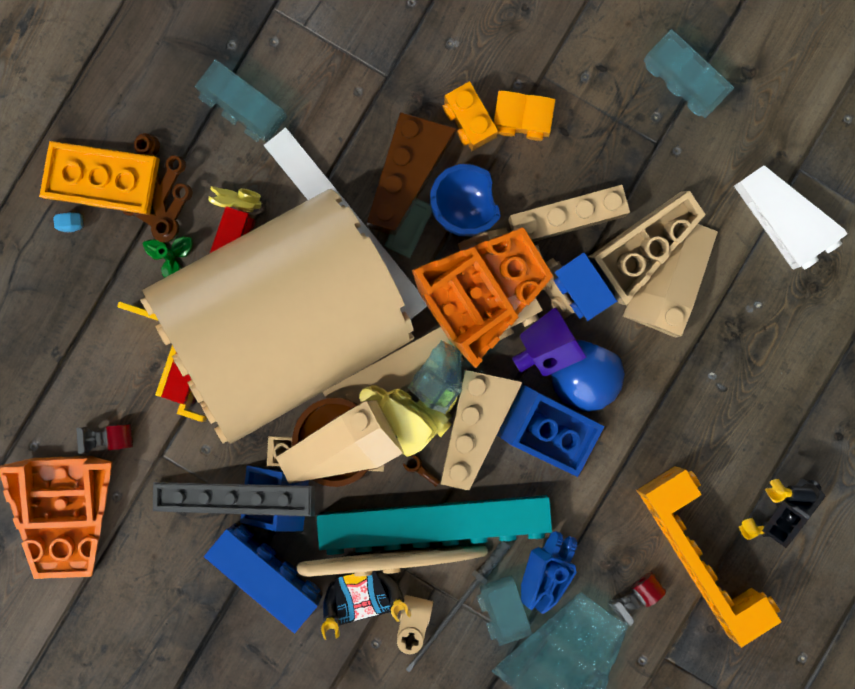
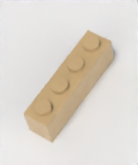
(572, 214)

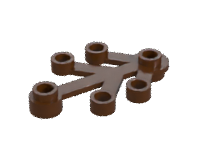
(161, 192)

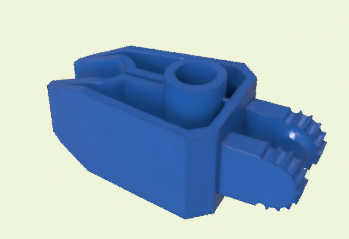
(548, 573)

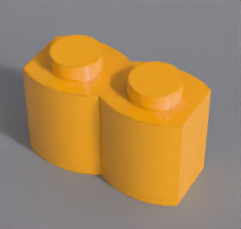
(524, 115)

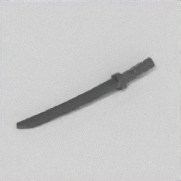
(480, 576)

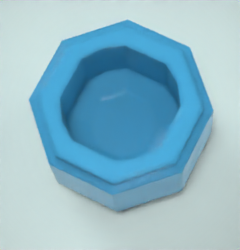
(68, 222)

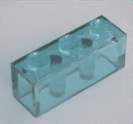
(687, 74)
(240, 102)

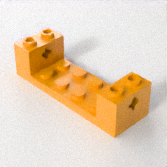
(742, 617)

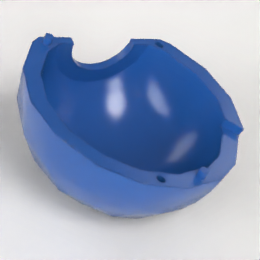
(464, 200)
(592, 381)

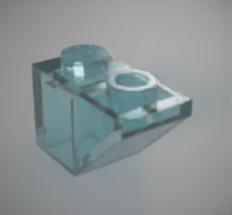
(439, 378)

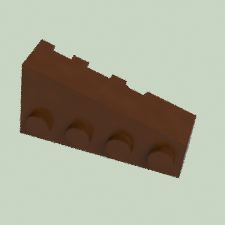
(410, 162)

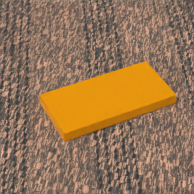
(99, 177)

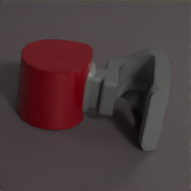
(113, 437)
(644, 591)

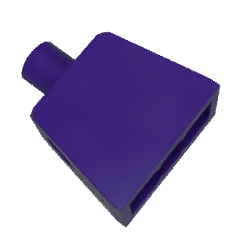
(548, 345)

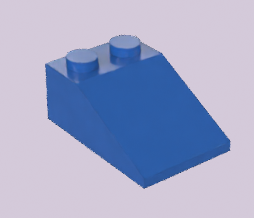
(550, 431)

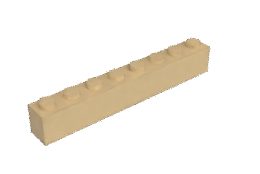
(399, 368)

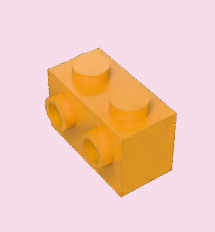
(470, 116)

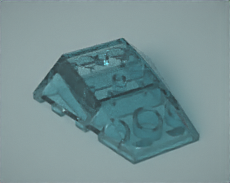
(567, 651)

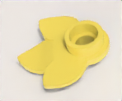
(243, 200)

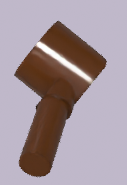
(422, 471)

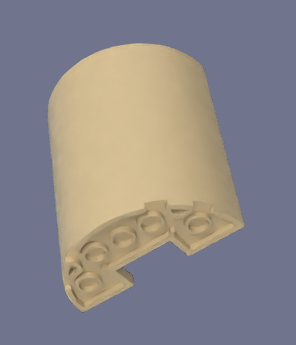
(279, 315)

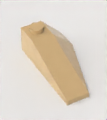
(673, 288)
(346, 445)

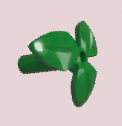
(158, 250)

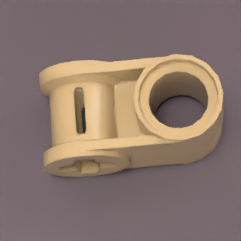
(416, 624)

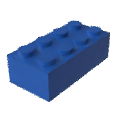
(264, 576)

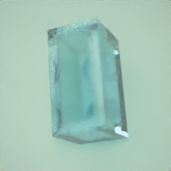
(505, 611)

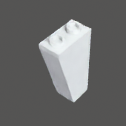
(789, 218)

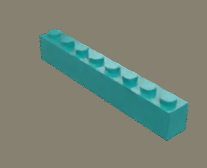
(434, 523)

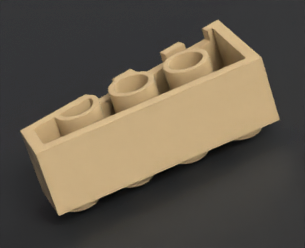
(642, 248)
(476, 422)

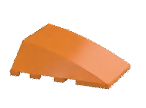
(482, 290)
(58, 511)

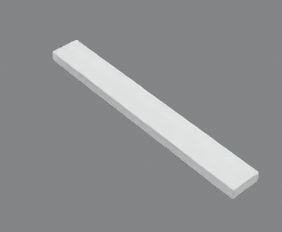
(311, 183)

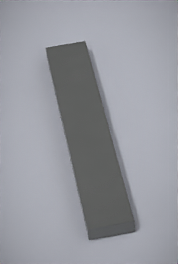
(234, 498)

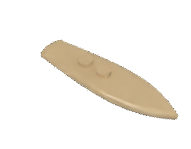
(389, 561)

